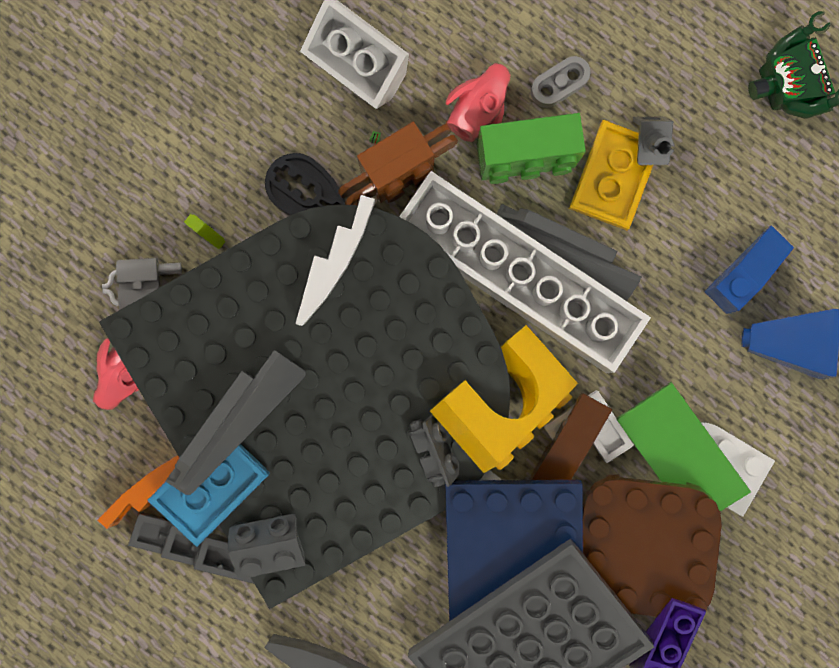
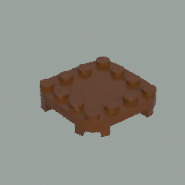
(652, 541)

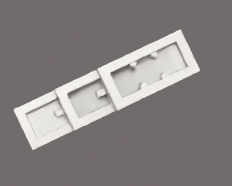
(327, 273)

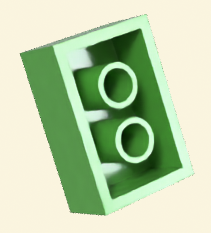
(530, 147)

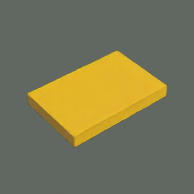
(611, 177)

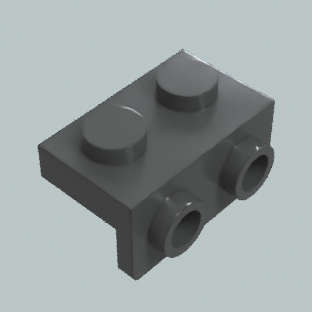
(265, 546)

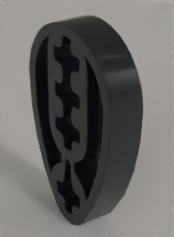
(312, 175)

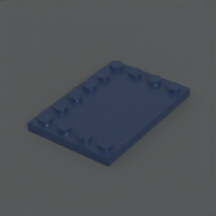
(503, 530)

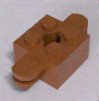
(397, 163)

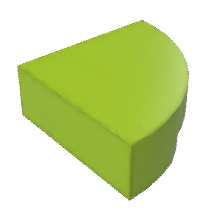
(205, 231)

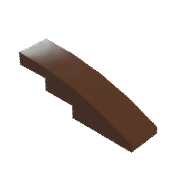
(572, 440)

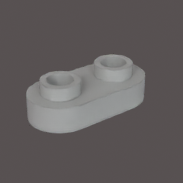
(559, 83)

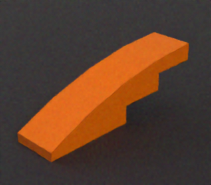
(138, 494)

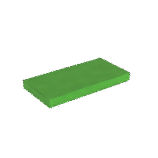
(681, 447)

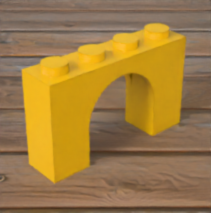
(490, 437)

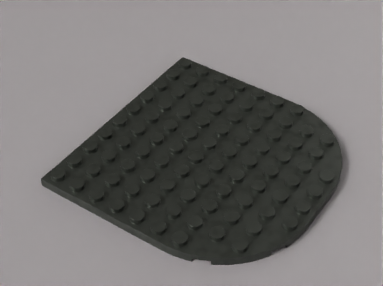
(373, 359)

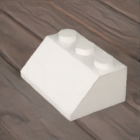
(355, 53)

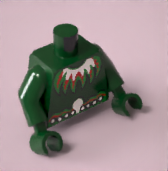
(797, 75)

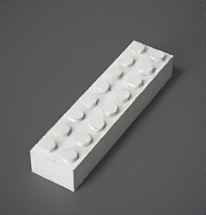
(526, 275)

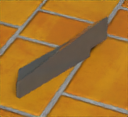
(578, 250)
(233, 419)

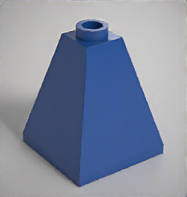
(798, 342)

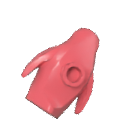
(479, 102)
(113, 379)

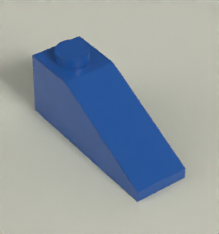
(749, 271)

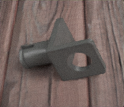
(654, 140)

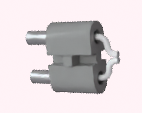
(137, 279)

